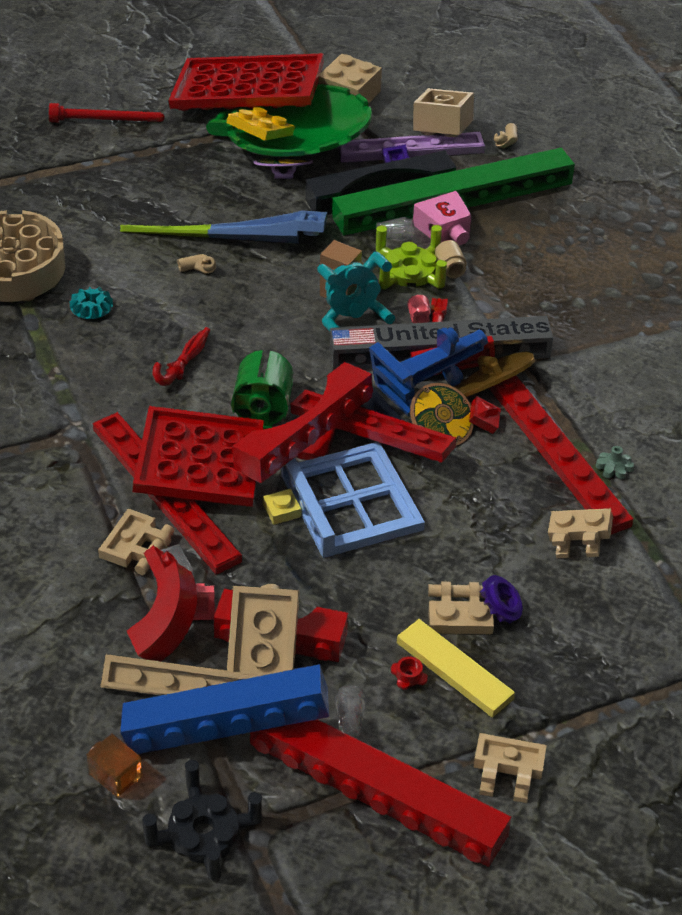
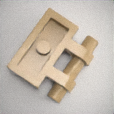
(129, 535)
(459, 616)

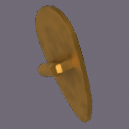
(495, 371)

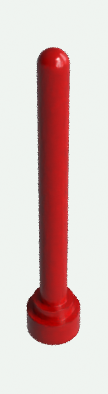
(59, 113)

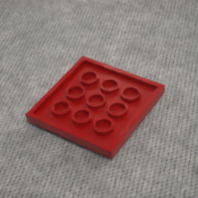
(193, 456)

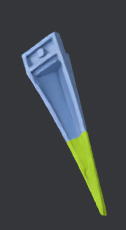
(273, 229)

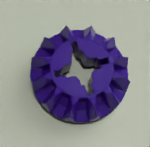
(499, 588)

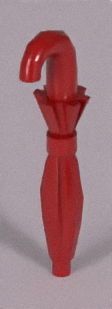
(176, 368)

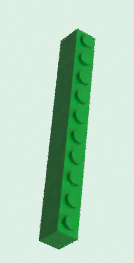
(474, 185)

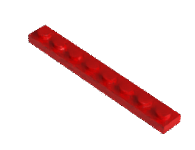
(559, 451)

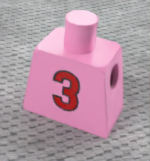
(447, 212)

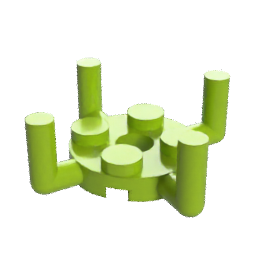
(420, 262)

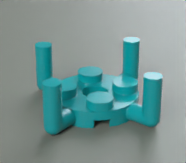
(365, 295)

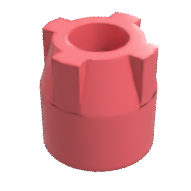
(419, 309)

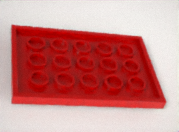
(247, 81)

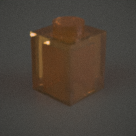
(114, 765)

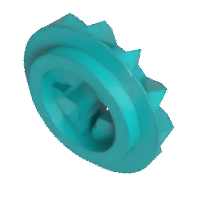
(86, 309)

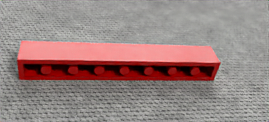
(389, 787)

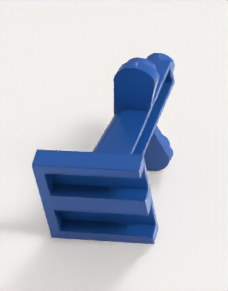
(399, 378)

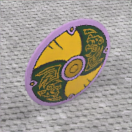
(280, 161)

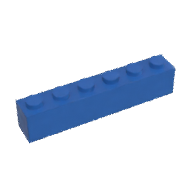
(225, 709)

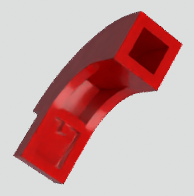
(172, 611)

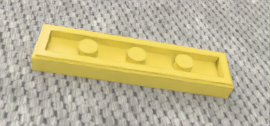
(456, 668)

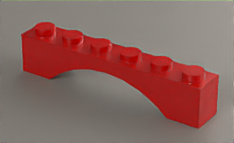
(269, 449)

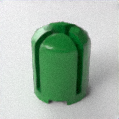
(253, 387)

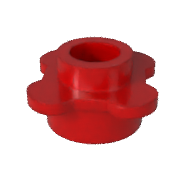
(407, 666)

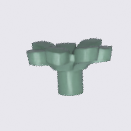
(615, 463)

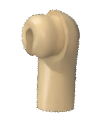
(508, 137)
(197, 262)

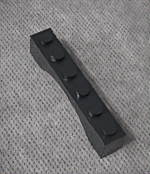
(323, 188)

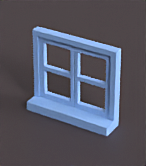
(329, 544)

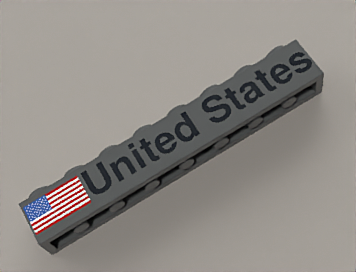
(509, 337)

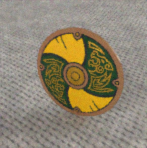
(442, 410)

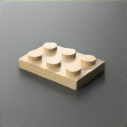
(262, 630)

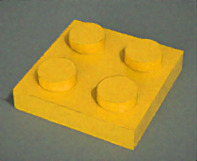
(260, 123)

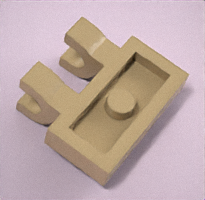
(582, 525)
(509, 757)

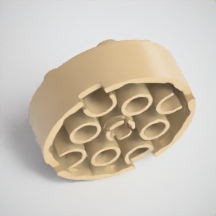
(29, 256)

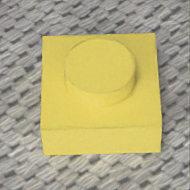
(282, 506)

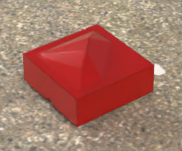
(484, 415)

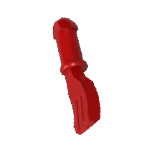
(438, 309)

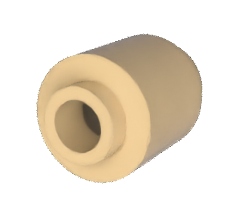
(452, 254)

